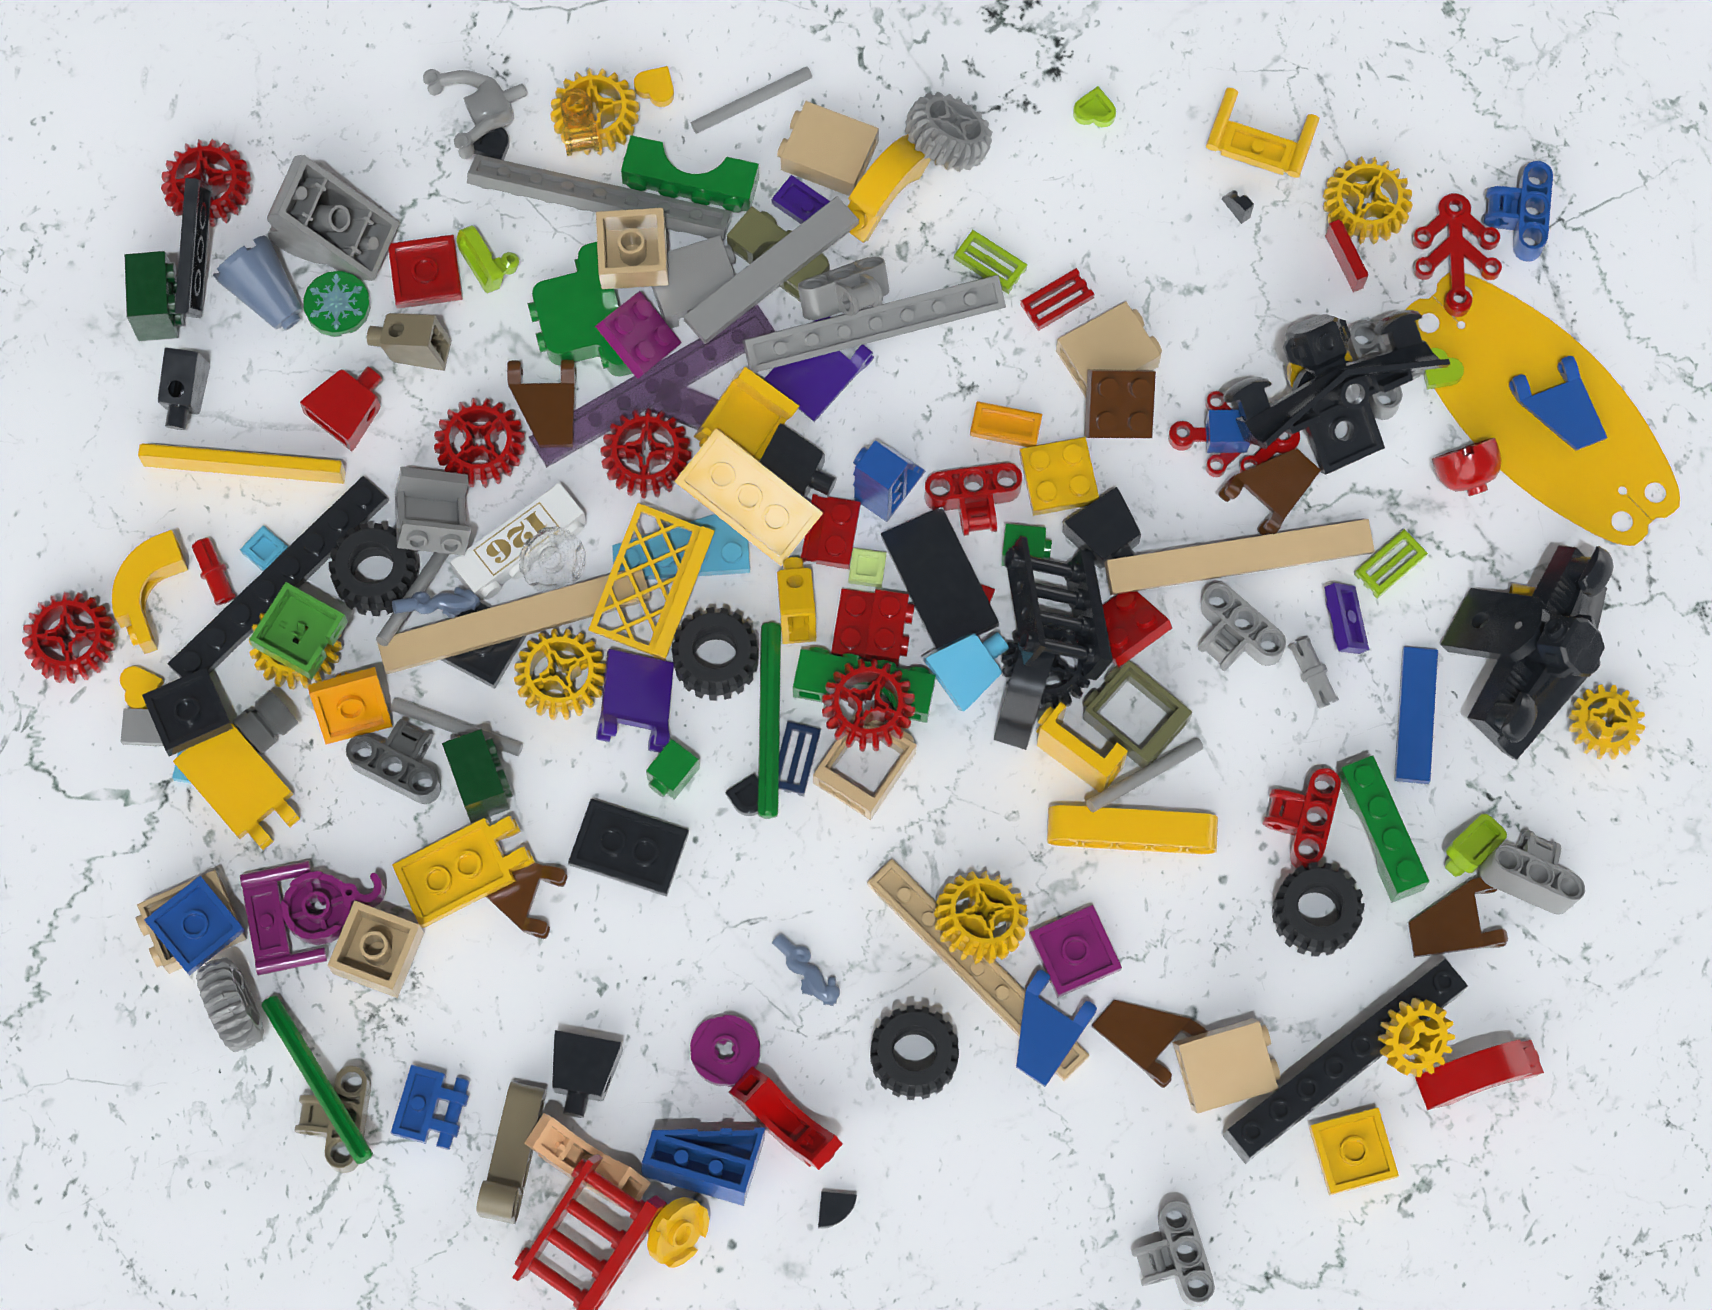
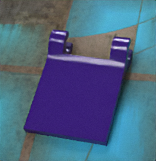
(818, 380)
(637, 696)

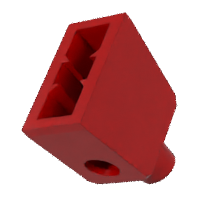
(344, 405)

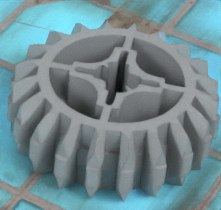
(948, 131)
(229, 1004)

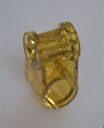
(578, 127)

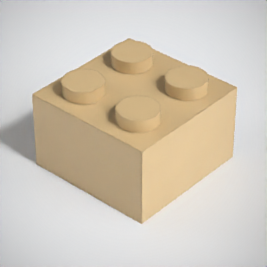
(632, 248)
(375, 949)

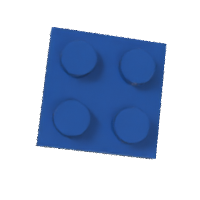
(194, 925)

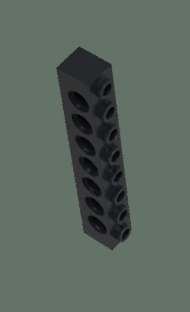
(1334, 1067)

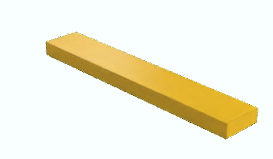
(241, 463)

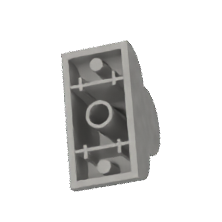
(329, 222)

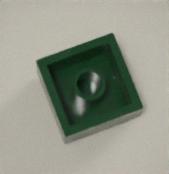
(151, 296)
(474, 770)

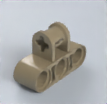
(316, 1123)

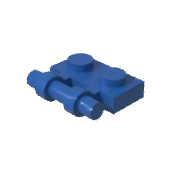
(419, 1105)

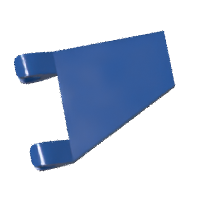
(1564, 408)
(1046, 1032)

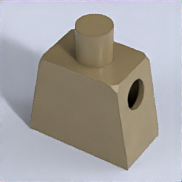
(412, 340)

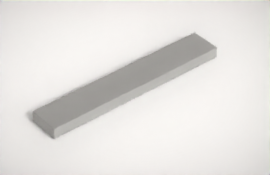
(771, 270)

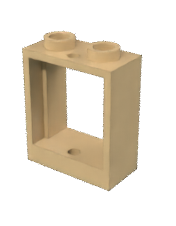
(849, 793)
(159, 953)

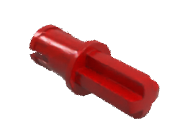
(213, 571)

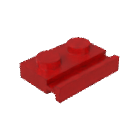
(833, 534)

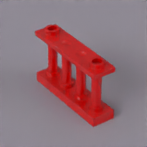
(623, 1242)

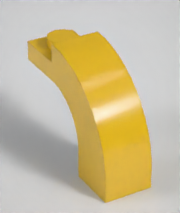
(883, 182)
(136, 577)

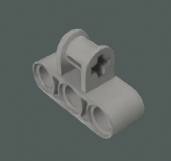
(844, 289)
(1376, 346)
(1227, 641)
(1533, 874)
(1165, 1258)

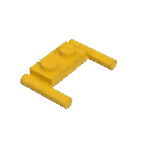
(1257, 146)

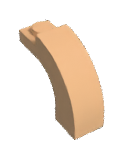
(565, 1150)

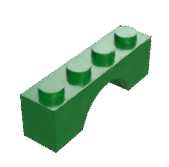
(728, 185)
(818, 666)
(1394, 851)

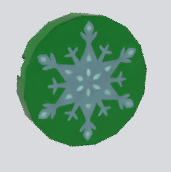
(336, 303)

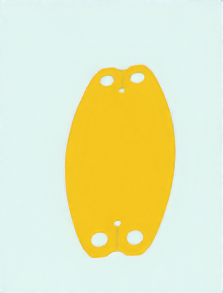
(1513, 339)

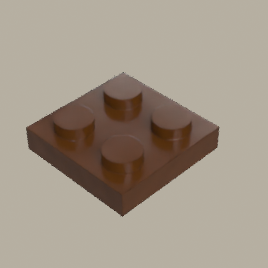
(1119, 403)

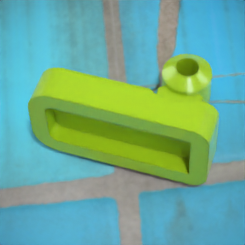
(479, 258)
(1474, 845)

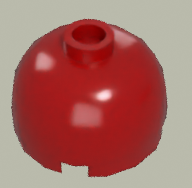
(1469, 467)

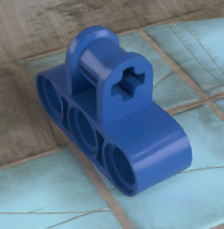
(1510, 207)

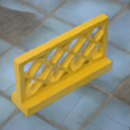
(678, 594)

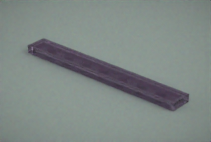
(639, 394)

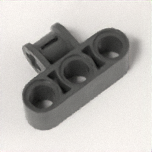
(404, 747)

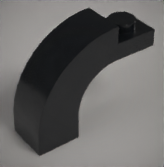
(1025, 696)

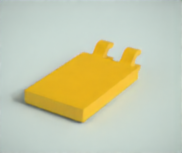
(237, 784)
(460, 869)

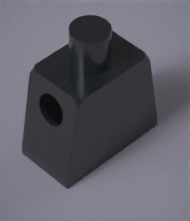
(182, 372)
(797, 462)
(1104, 528)
(583, 1069)

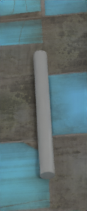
(751, 100)
(419, 584)
(453, 725)
(1144, 775)

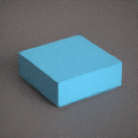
(263, 548)

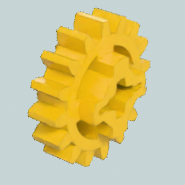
(1619, 722)
(1416, 1037)

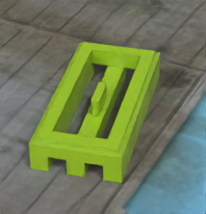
(978, 268)
(1370, 582)

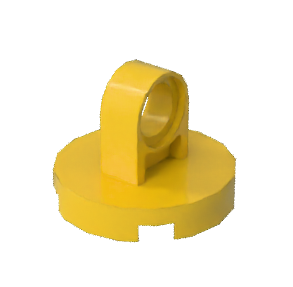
(677, 1231)

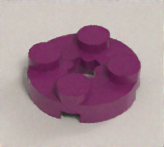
(720, 1031)

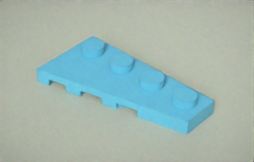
(725, 555)

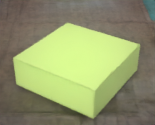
(867, 567)

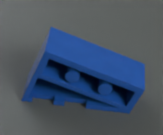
(883, 479)
(705, 1161)

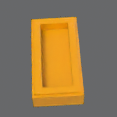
(1005, 425)

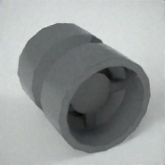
(265, 722)

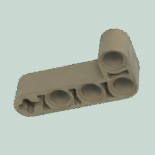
(511, 1158)

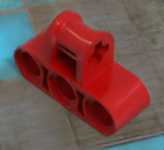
(974, 508)
(1295, 812)

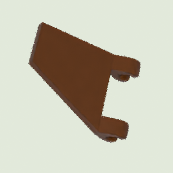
(546, 406)
(1275, 484)
(517, 898)
(1454, 924)
(1144, 1035)

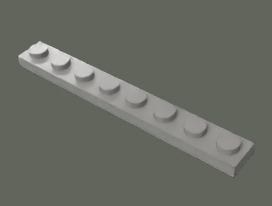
(594, 195)
(874, 323)

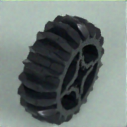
(1059, 672)

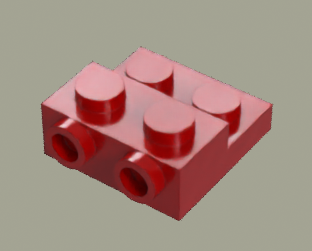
(872, 625)

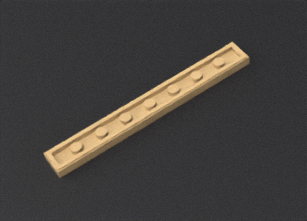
(1239, 556)
(505, 622)
(985, 979)

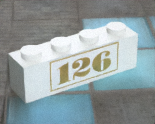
(497, 554)

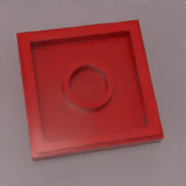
(425, 271)

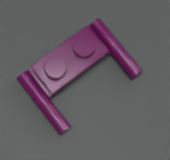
(266, 922)

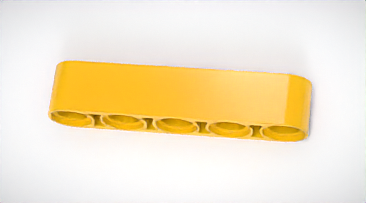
(1132, 829)

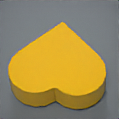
(655, 85)
(136, 683)

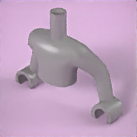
(487, 106)

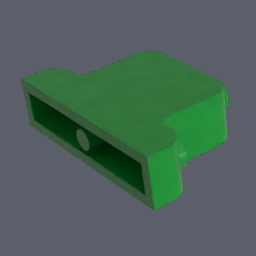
(570, 310)

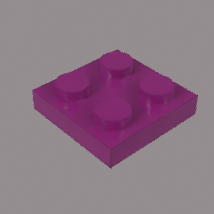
(638, 334)
(1075, 951)

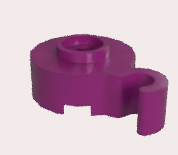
(330, 892)

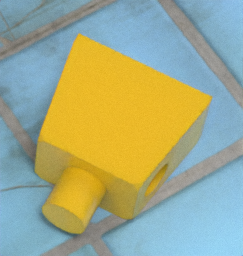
(796, 602)

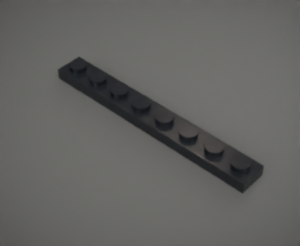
(293, 566)

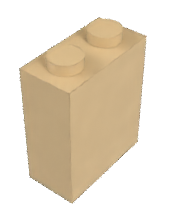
(828, 148)
(1111, 343)
(1227, 1065)

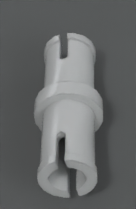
(1314, 673)

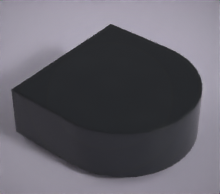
(493, 144)
(745, 796)

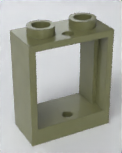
(1165, 735)

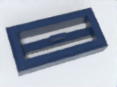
(789, 785)

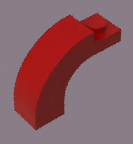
(1479, 1072)
(784, 1120)

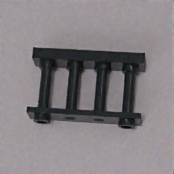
(1082, 596)

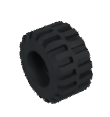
(353, 551)
(715, 627)
(1334, 886)
(921, 1023)

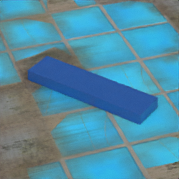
(1416, 715)

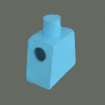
(966, 666)

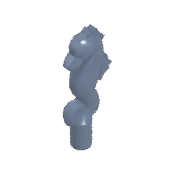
(450, 603)
(813, 982)

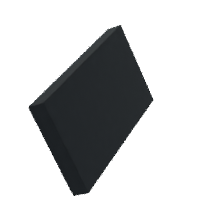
(193, 248)
(939, 578)

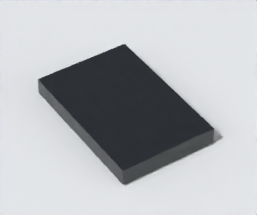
(628, 847)

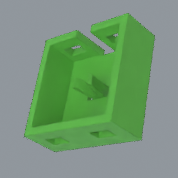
(287, 620)

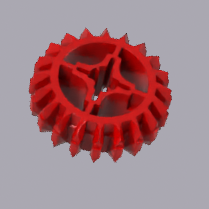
(231, 182)
(496, 423)
(632, 451)
(41, 637)
(855, 697)

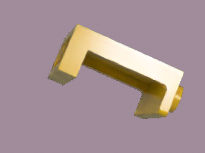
(748, 413)
(1076, 755)

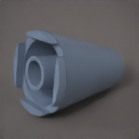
(261, 283)

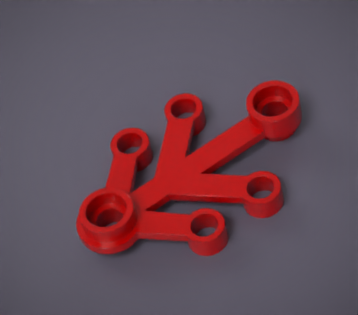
(1457, 248)
(1225, 459)

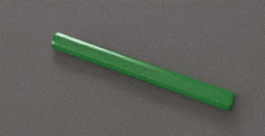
(769, 720)
(317, 1080)

